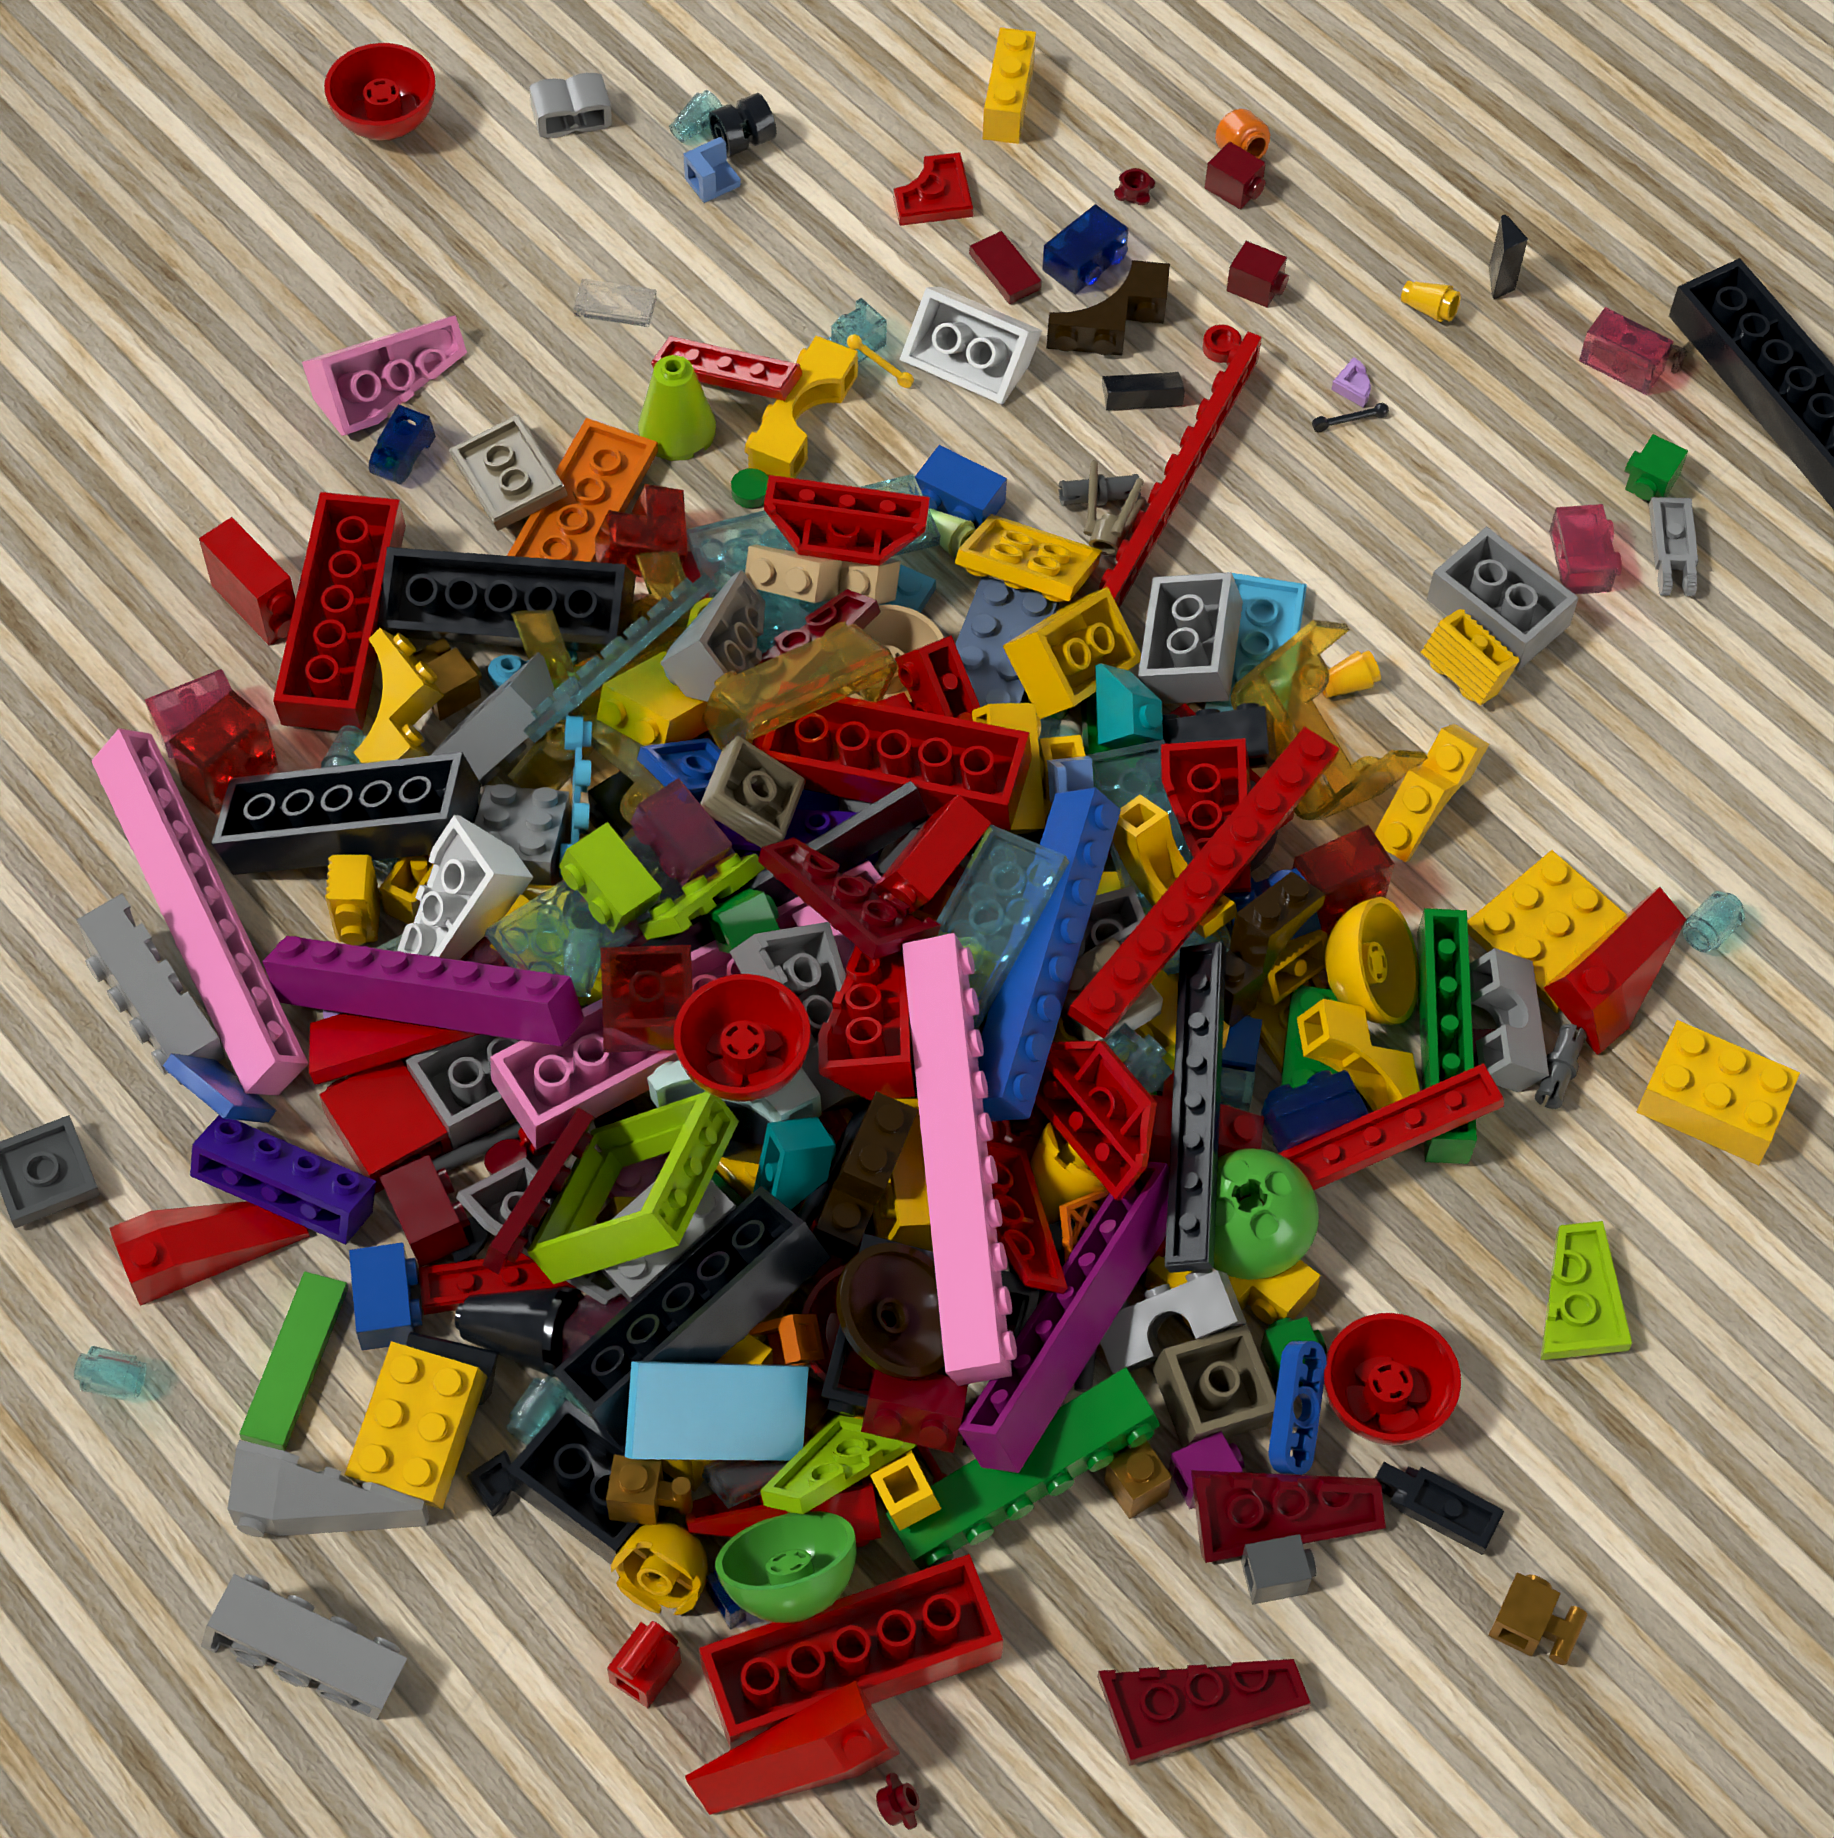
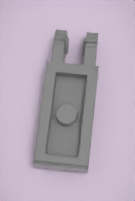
(1674, 542)

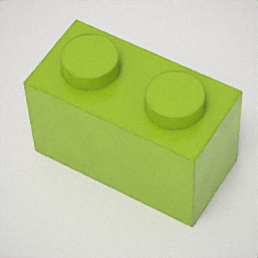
(609, 878)

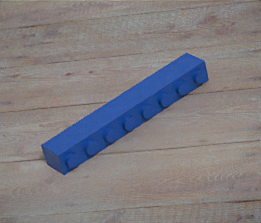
(1033, 995)

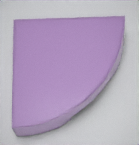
(1353, 383)

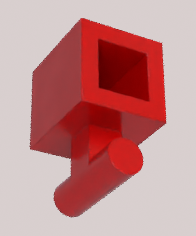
(645, 1663)

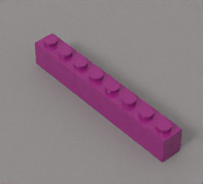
(425, 990)
(1069, 1325)

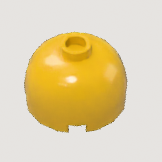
(662, 1567)

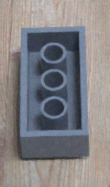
(993, 619)

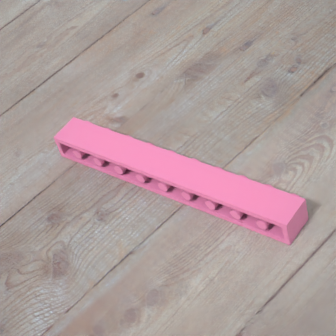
(199, 914)
(957, 1161)

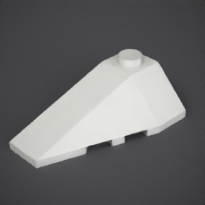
(467, 891)

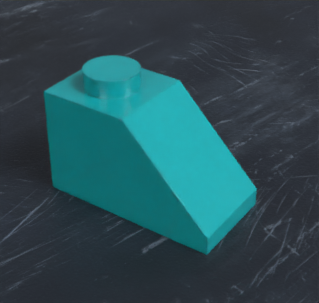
(1125, 709)
(795, 1159)

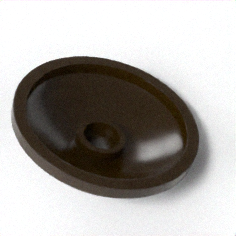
(902, 1288)

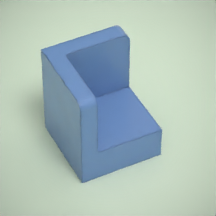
(709, 171)
(1069, 775)

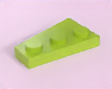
(674, 916)
(1584, 1296)
(830, 1464)

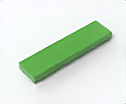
(294, 1361)

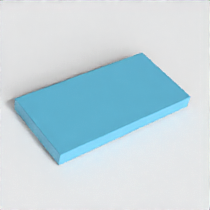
(1268, 620)
(715, 1411)

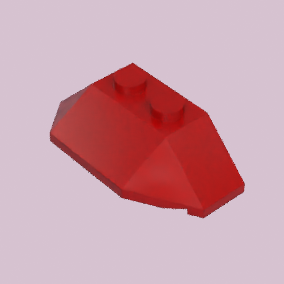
(844, 519)
(1099, 1111)

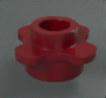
(1134, 186)
(898, 1802)

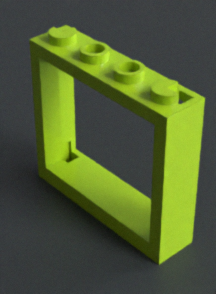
(696, 1137)

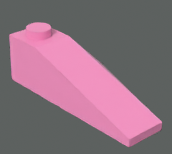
(370, 379)

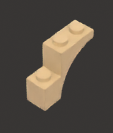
(818, 578)

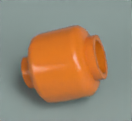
(1245, 131)

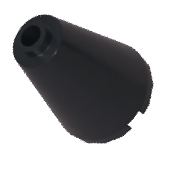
(520, 1324)

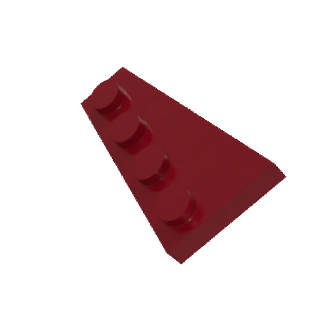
(845, 607)
(1263, 1506)
(1192, 1705)

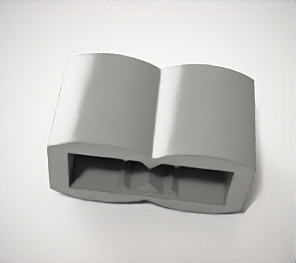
(570, 105)

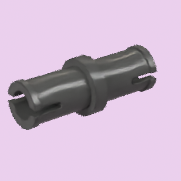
(1108, 489)
(1561, 1066)

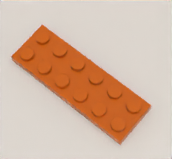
(599, 476)

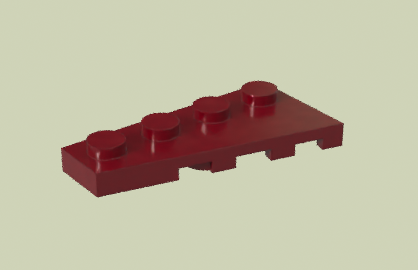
(845, 900)
(533, 1203)

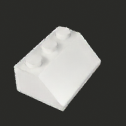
(969, 344)

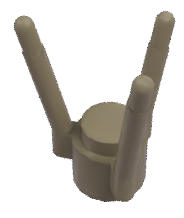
(1110, 529)

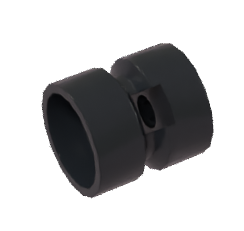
(745, 123)

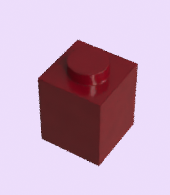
(1235, 175)
(1257, 274)

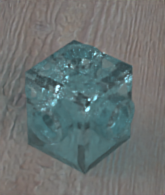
(1141, 1057)

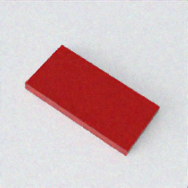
(359, 1042)

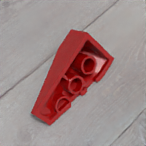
(1616, 972)
(869, 1030)

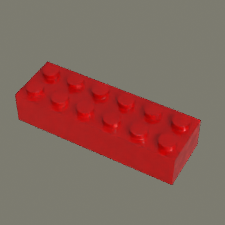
(328, 650)
(874, 748)
(879, 1637)

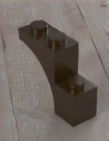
(1102, 326)
(1260, 936)
(863, 1175)

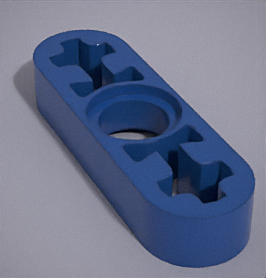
(1304, 1440)

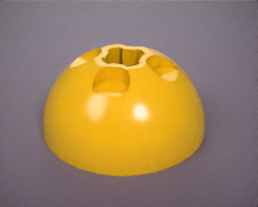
(1374, 961)

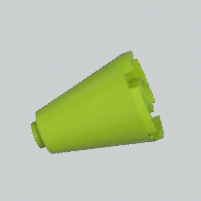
(676, 411)

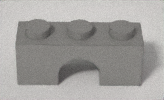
(1508, 991)
(1204, 1301)

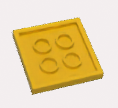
(1028, 558)
(1545, 918)

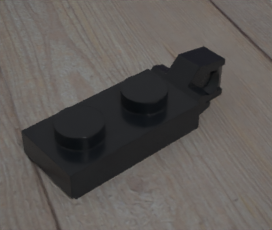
(1441, 1505)

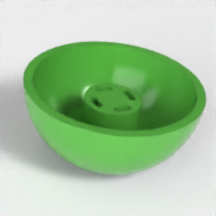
(1256, 1238)
(788, 1565)

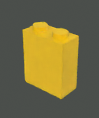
(649, 706)

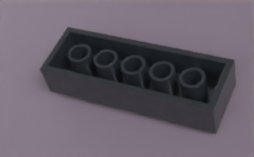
(476, 594)
(343, 810)
(696, 1305)

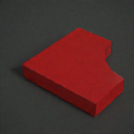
(936, 194)

